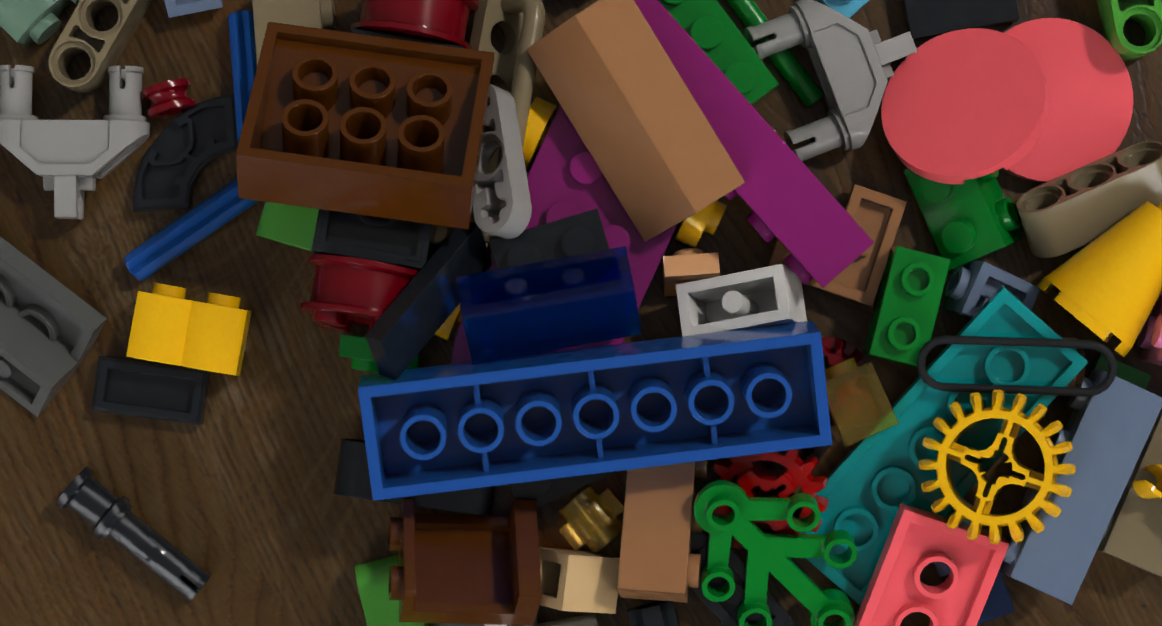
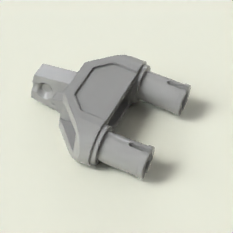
(848, 65)
(72, 151)

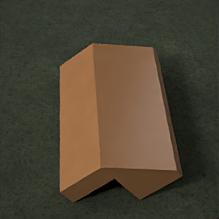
(635, 115)

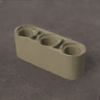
(102, 47)
(1090, 199)

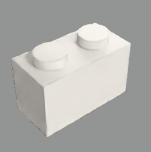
(741, 301)

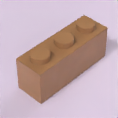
(659, 533)

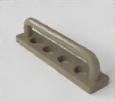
(512, 67)

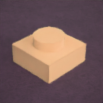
(688, 266)

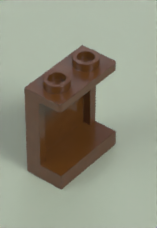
(466, 566)

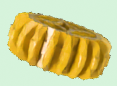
(949, 450)

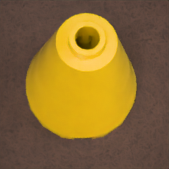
(1114, 278)

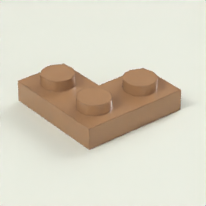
(879, 218)

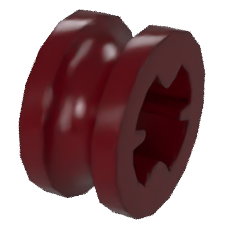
(168, 98)

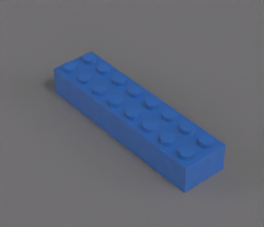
(595, 410)

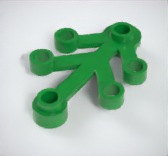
(770, 552)

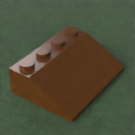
(365, 125)

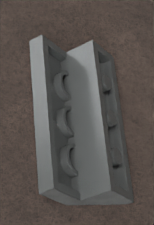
(41, 331)

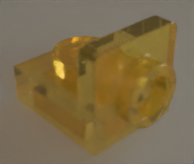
(857, 401)

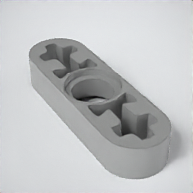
(509, 207)

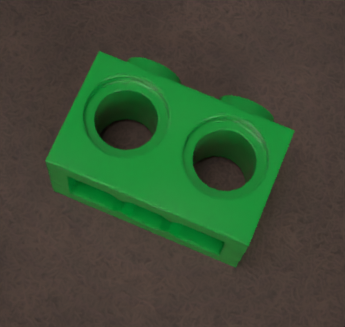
(905, 306)

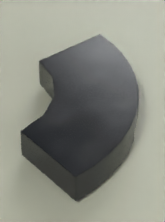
(182, 153)

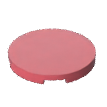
(1086, 94)
(965, 105)

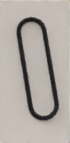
(1015, 389)

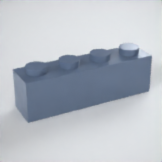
(1106, 442)

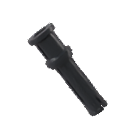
(114, 519)

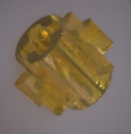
(591, 519)

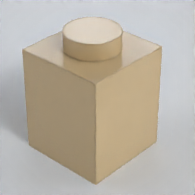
(578, 580)

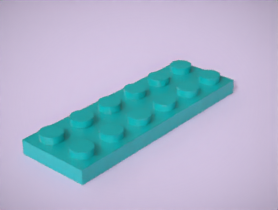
(885, 467)

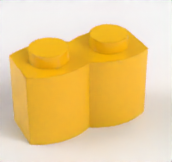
(188, 331)

